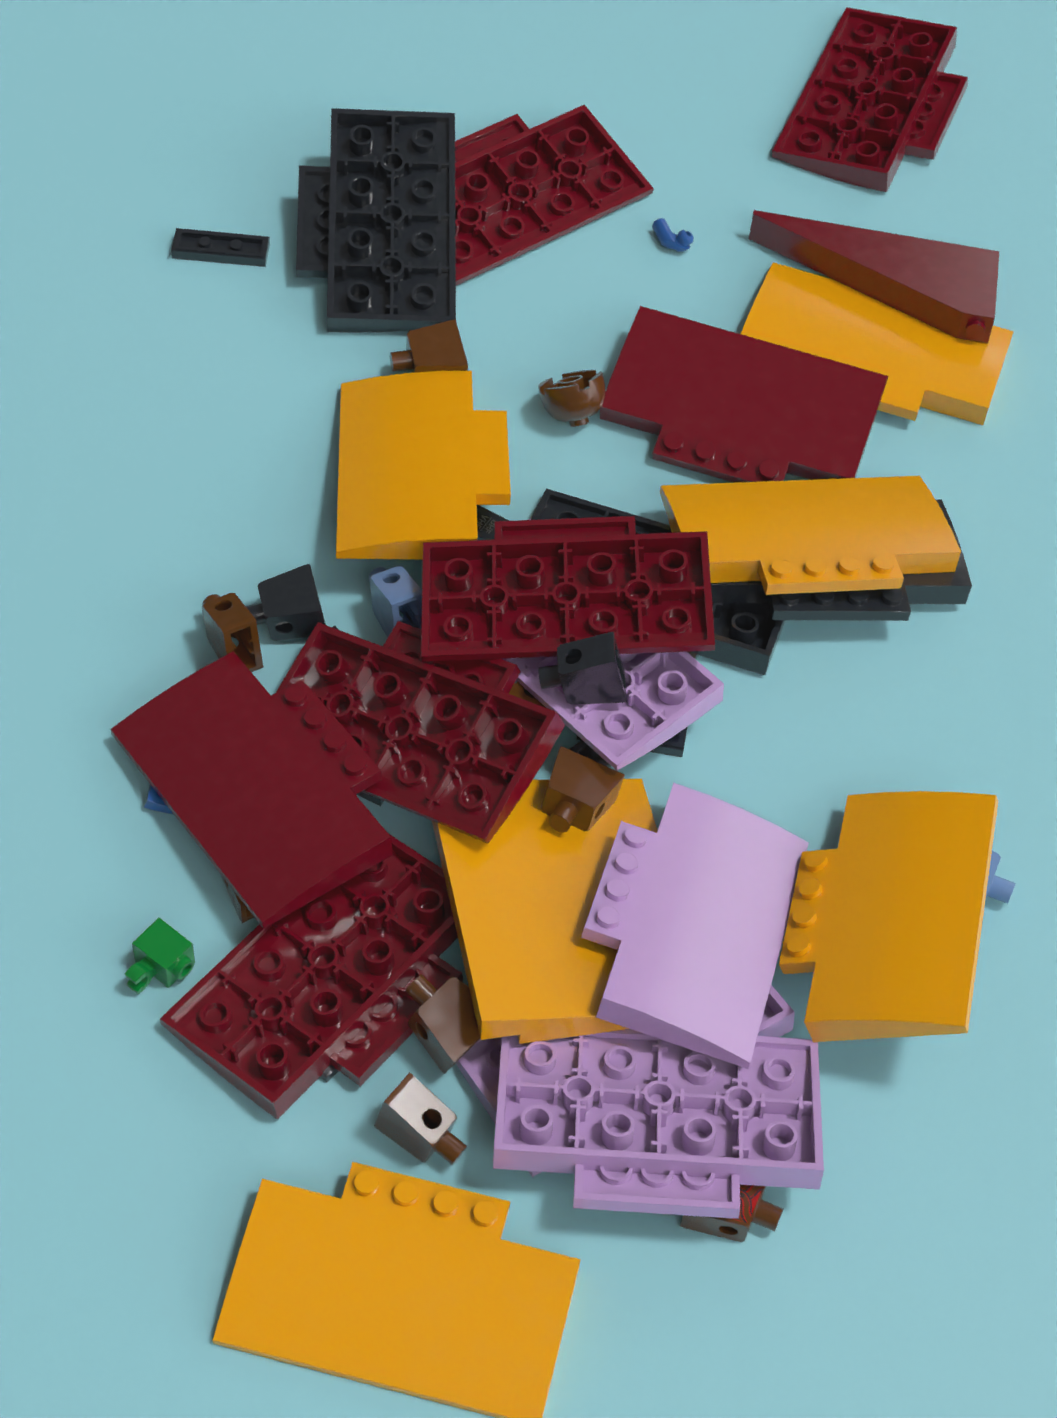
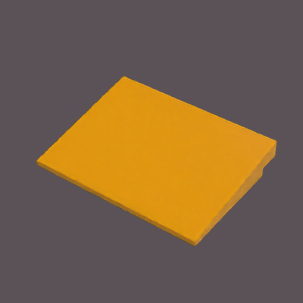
(524, 914)

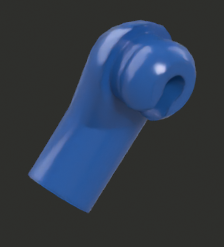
(671, 240)

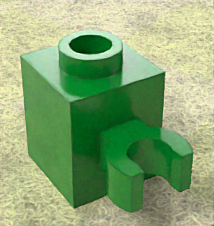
(160, 954)

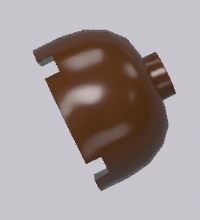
(574, 396)

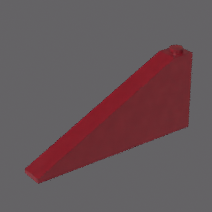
(924, 278)

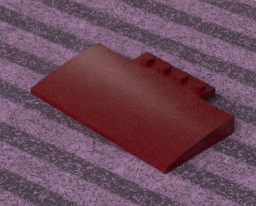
(874, 99)
(535, 186)
(740, 402)
(564, 584)
(436, 729)
(259, 784)
(322, 984)

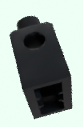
(289, 604)
(588, 671)

